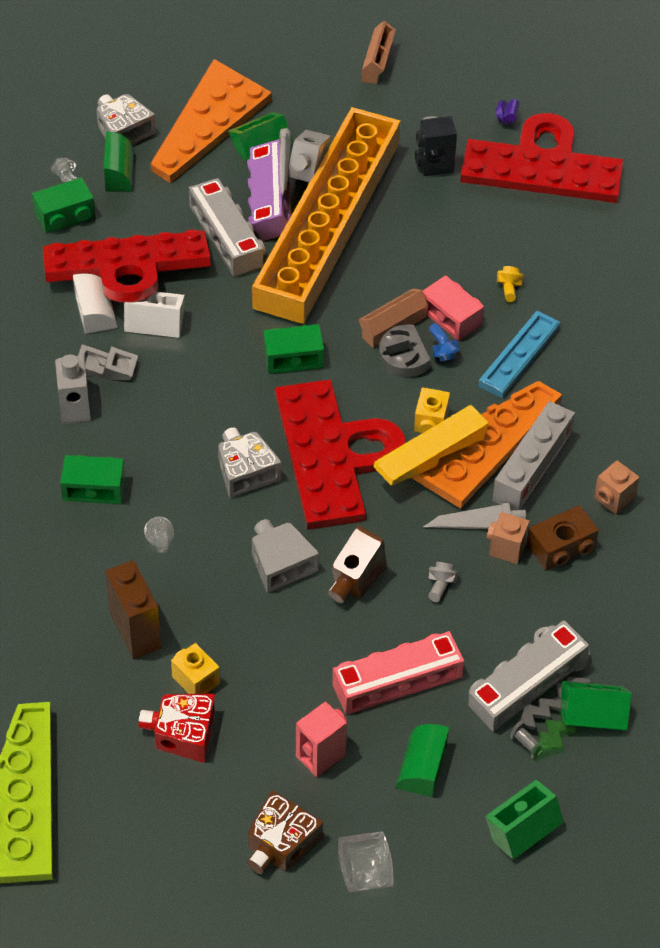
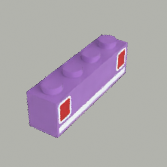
(267, 205)

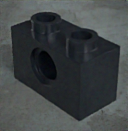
(436, 146)

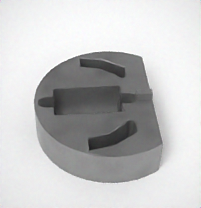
(406, 364)

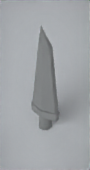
(284, 149)
(475, 518)

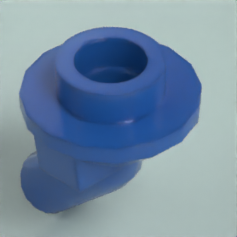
(445, 349)

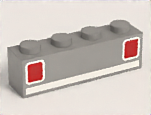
(226, 227)
(533, 456)
(527, 675)

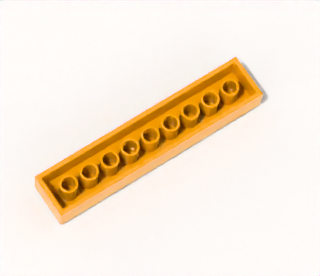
(326, 216)

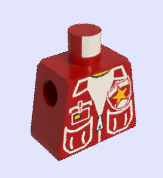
(182, 724)

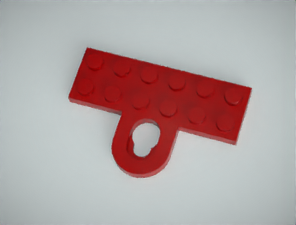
(540, 169)
(126, 256)
(321, 452)

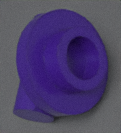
(507, 112)

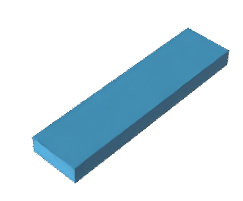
(519, 354)

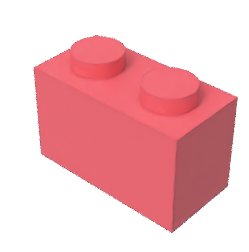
(453, 308)
(321, 738)

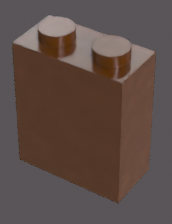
(133, 609)

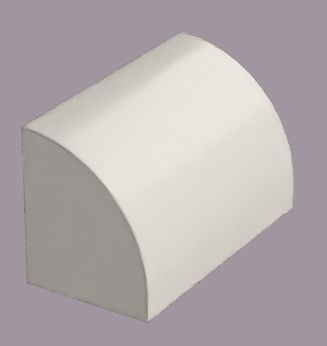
(93, 305)
(156, 315)

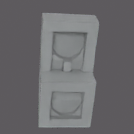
(109, 366)

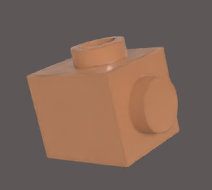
(616, 487)
(508, 537)

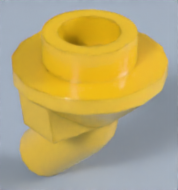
(510, 277)

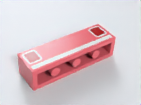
(397, 672)

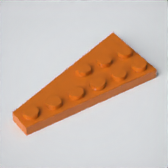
(217, 105)
(466, 470)

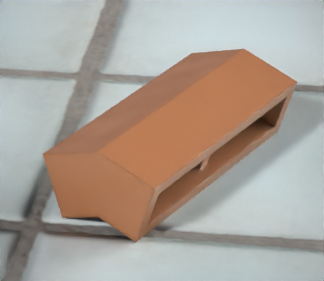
(383, 35)
(403, 310)

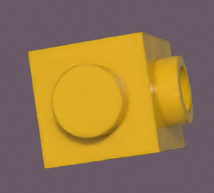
(431, 409)
(195, 670)

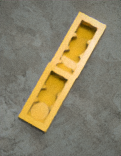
(425, 450)

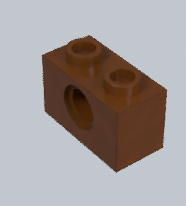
(562, 537)

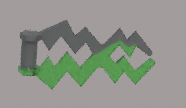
(548, 740)

